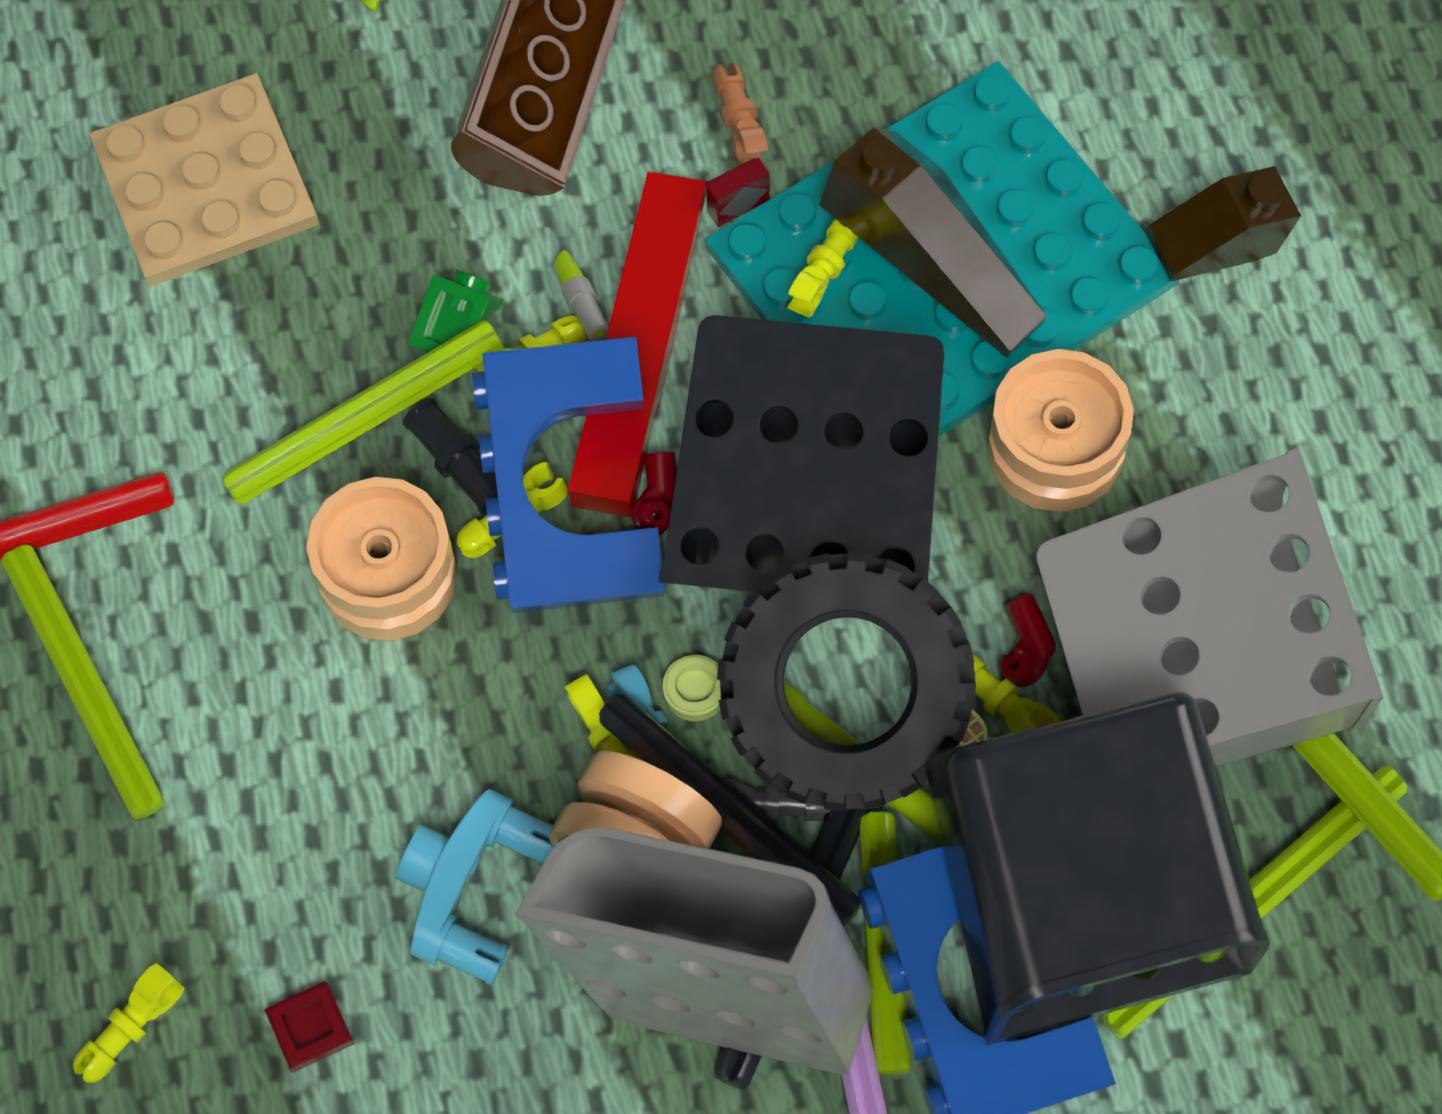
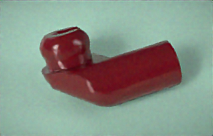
(655, 503)
(1033, 646)

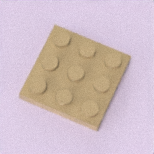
(203, 179)

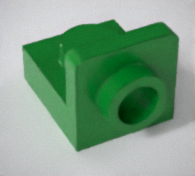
(452, 308)

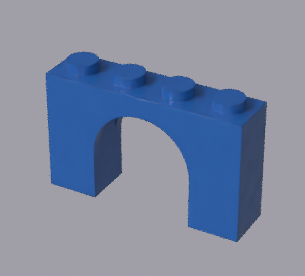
(524, 398)
(915, 911)

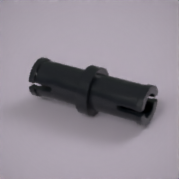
(454, 453)

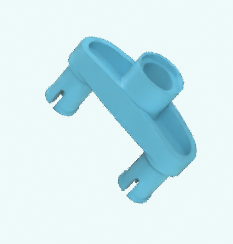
(441, 868)

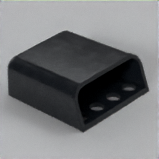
(803, 450)
(1092, 862)

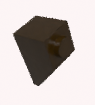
(1225, 225)

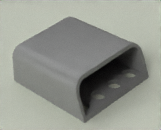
(1215, 607)
(703, 945)

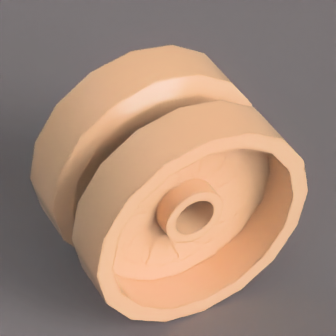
(1059, 430)
(382, 558)
(638, 800)

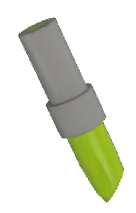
(580, 297)

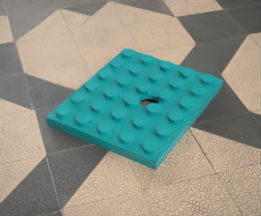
(1029, 192)

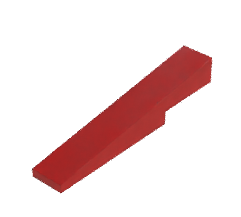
(648, 308)

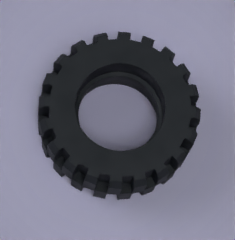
(756, 661)

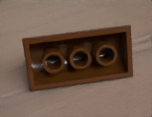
(534, 92)

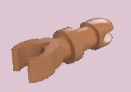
(739, 114)

